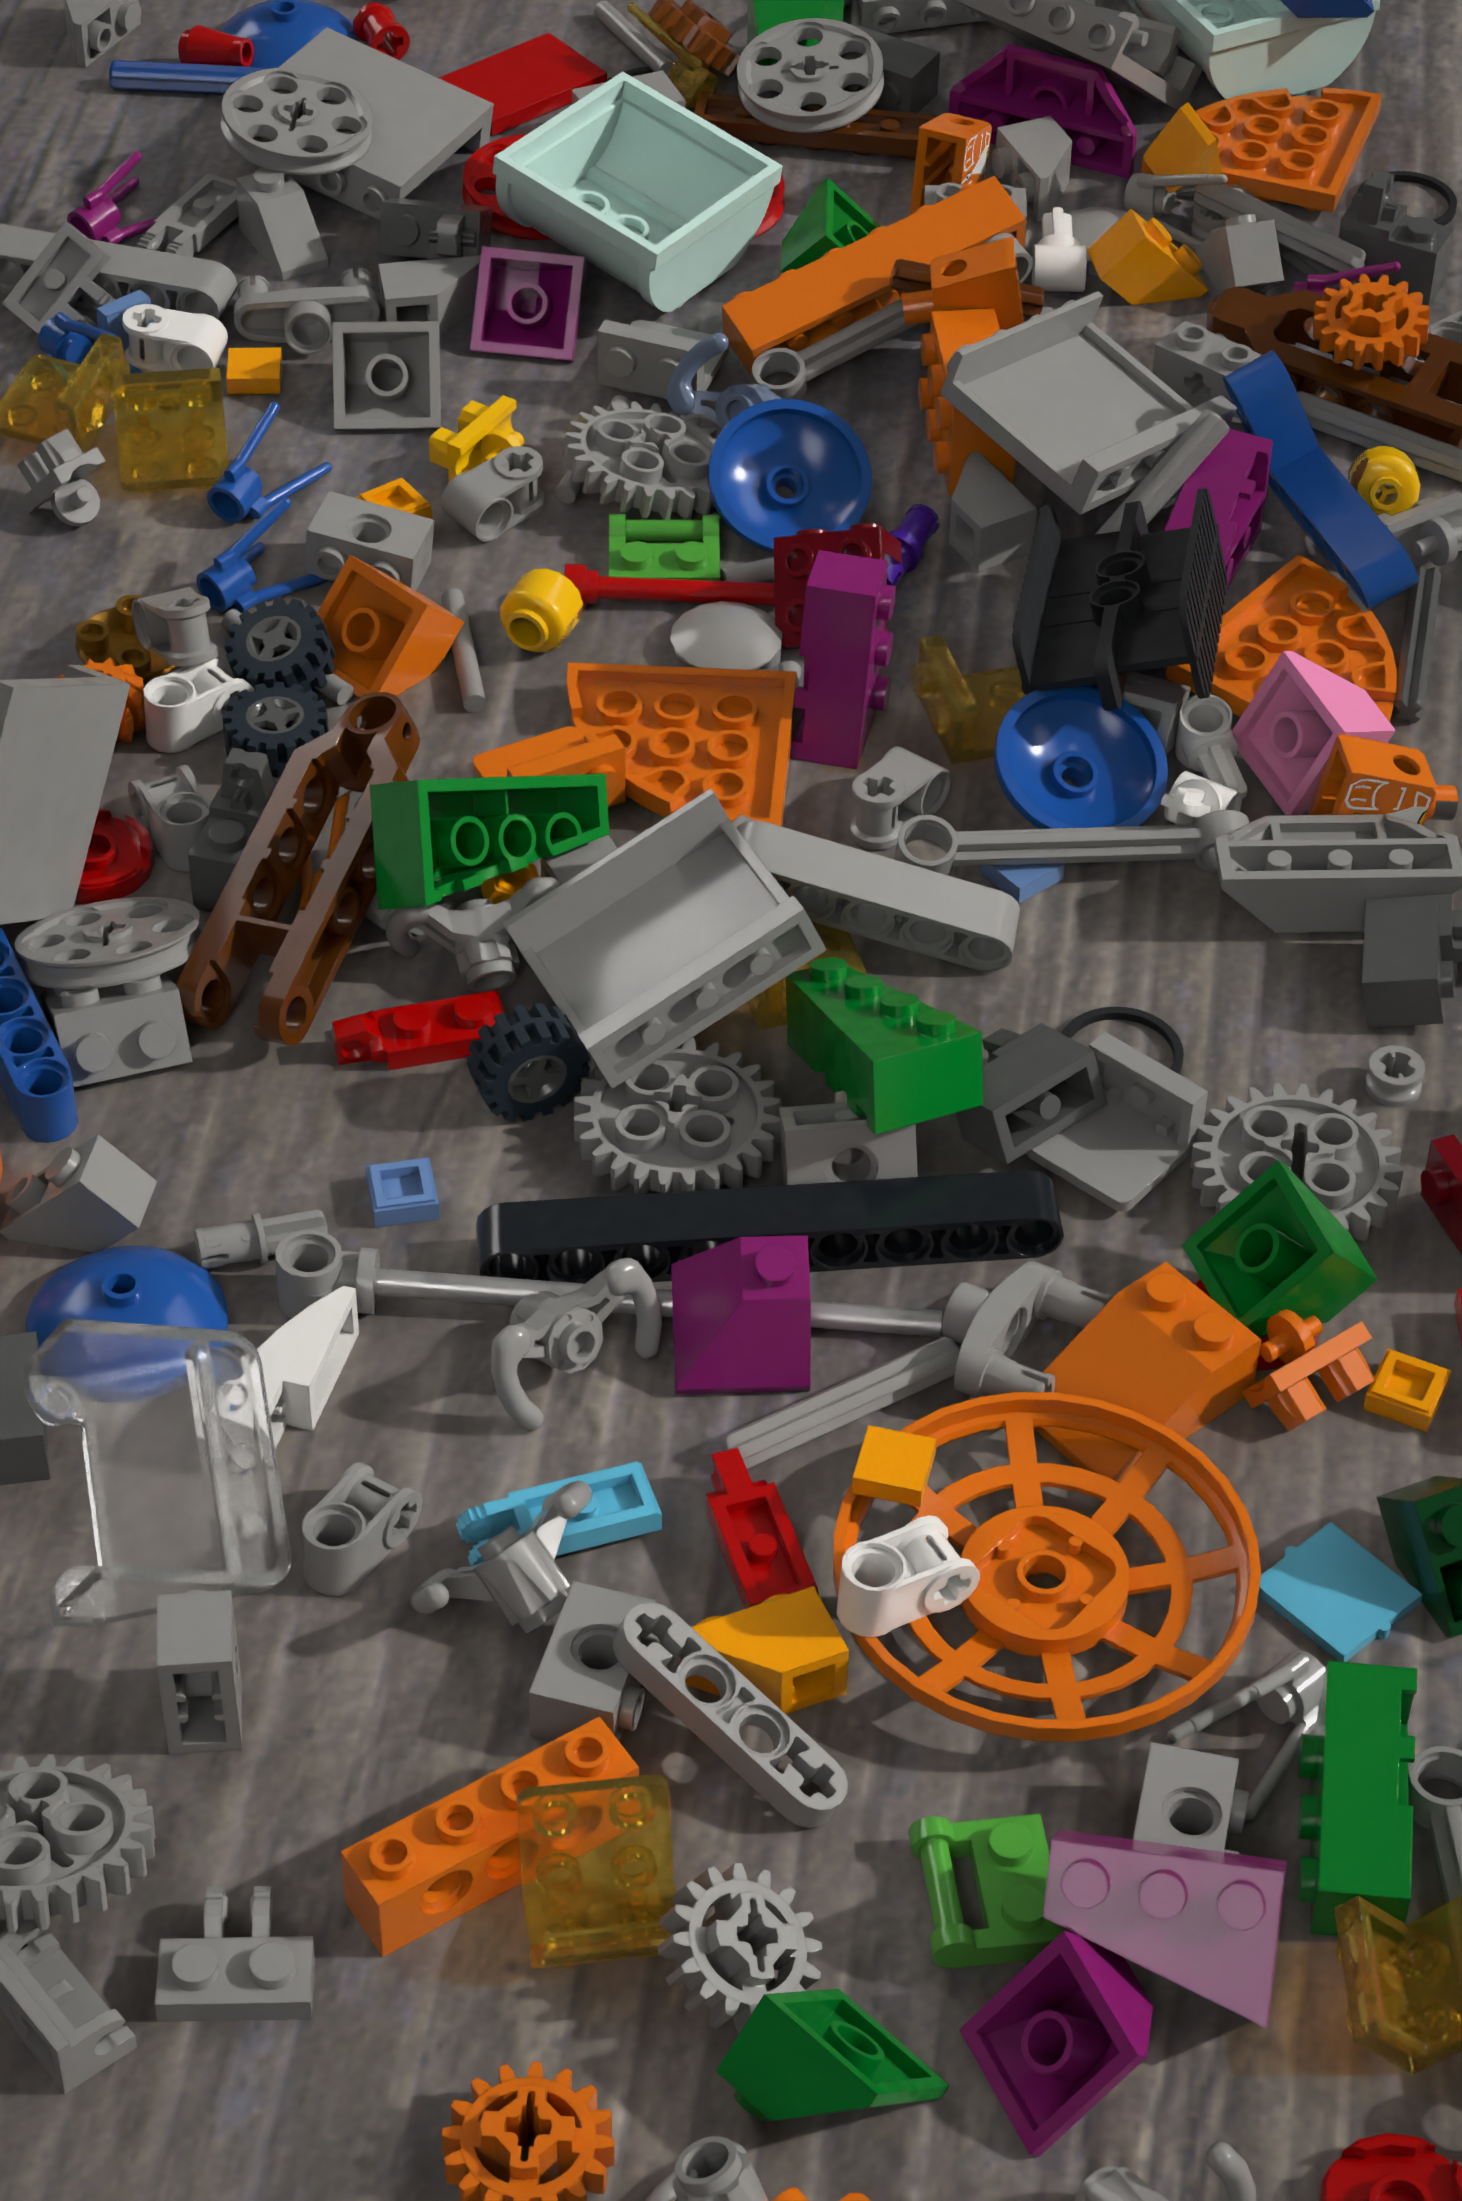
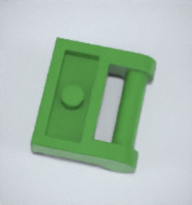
(664, 560)
(1010, 1880)

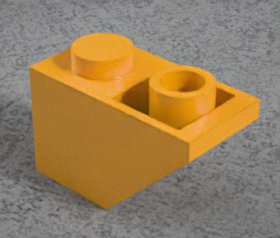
(1143, 263)
(782, 1648)

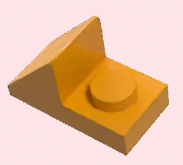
(1184, 147)

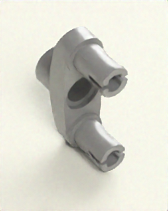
(273, 314)
(998, 1322)

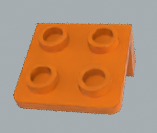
(559, 754)

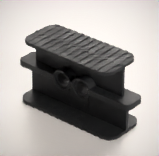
(1120, 603)

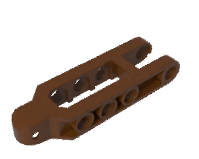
(1288, 319)
(271, 862)

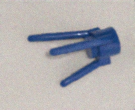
(70, 339)
(240, 487)
(231, 576)

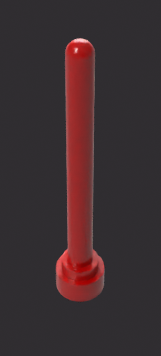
(674, 590)

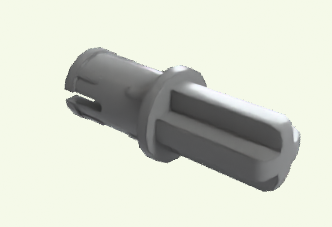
(251, 1238)

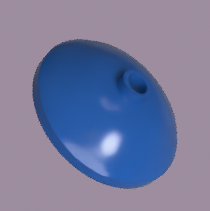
(284, 27)
(795, 448)
(1069, 736)
(129, 1287)

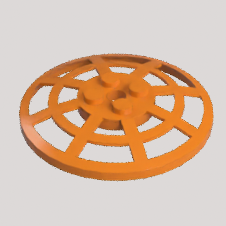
(1081, 1555)

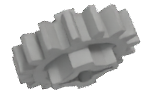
(741, 1945)

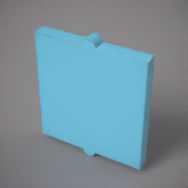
(1337, 1592)

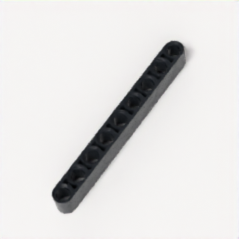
(845, 1223)

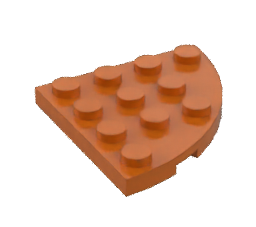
(1291, 146)
(1304, 613)
(692, 732)

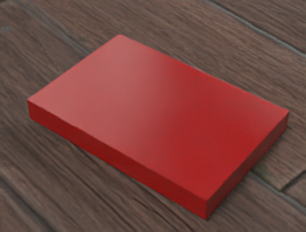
(527, 80)

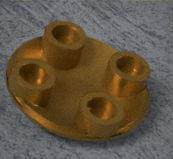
(114, 635)

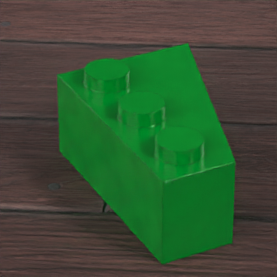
(1359, 1793)

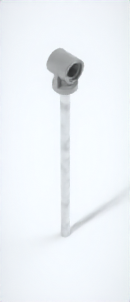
(314, 1266)

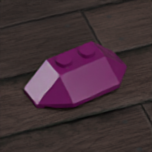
(1033, 85)

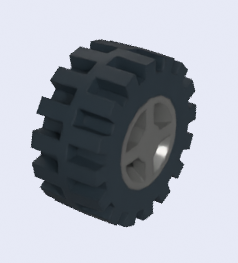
(281, 646)
(274, 722)
(528, 1062)

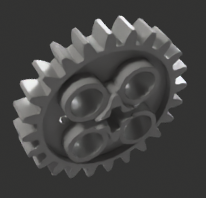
(641, 459)
(679, 1123)
(1342, 1161)
(68, 1839)

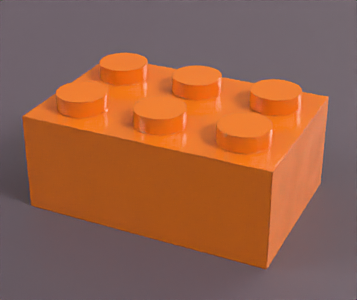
(945, 425)

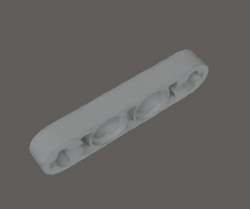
(738, 1706)

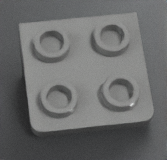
(646, 354)
(119, 1028)
(1135, 1136)

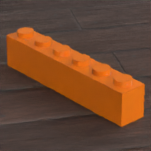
(855, 279)

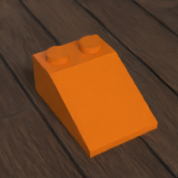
(1158, 1353)

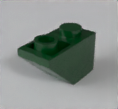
(1427, 1544)

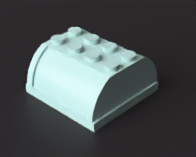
(1260, 43)
(639, 189)

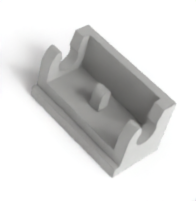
(57, 2009)

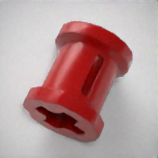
(378, 28)

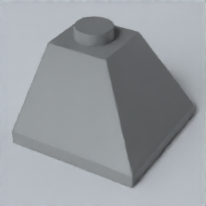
(386, 375)

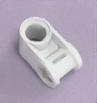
(174, 339)
(188, 705)
(902, 1578)

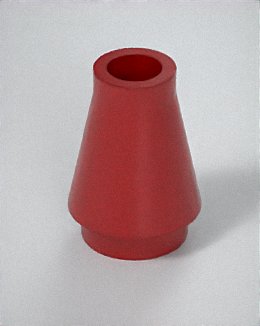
(214, 47)

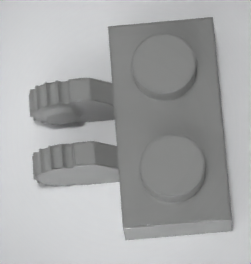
(59, 279)
(237, 1975)

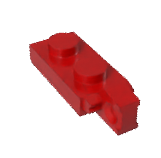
(415, 1032)
(754, 1533)

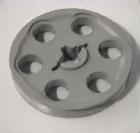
(810, 75)
(313, 130)
(108, 942)

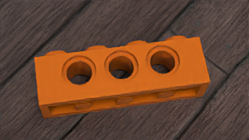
(465, 1843)

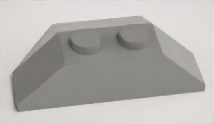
(1322, 868)

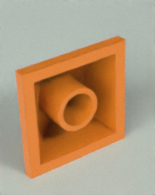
(384, 630)

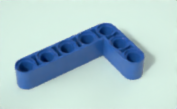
(1315, 489)
(31, 1061)

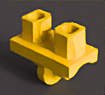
(480, 436)

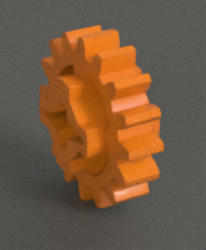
(1366, 322)
(490, 2135)

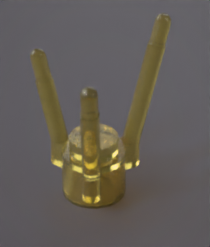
(687, 74)

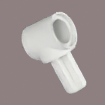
(1058, 256)
(1207, 741)
(1196, 796)

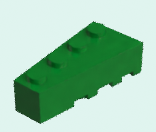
(463, 831)
(882, 1046)

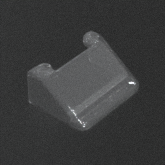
(171, 1463)

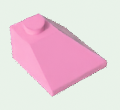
(1294, 725)

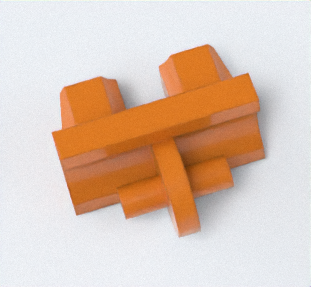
(1289, 1388)

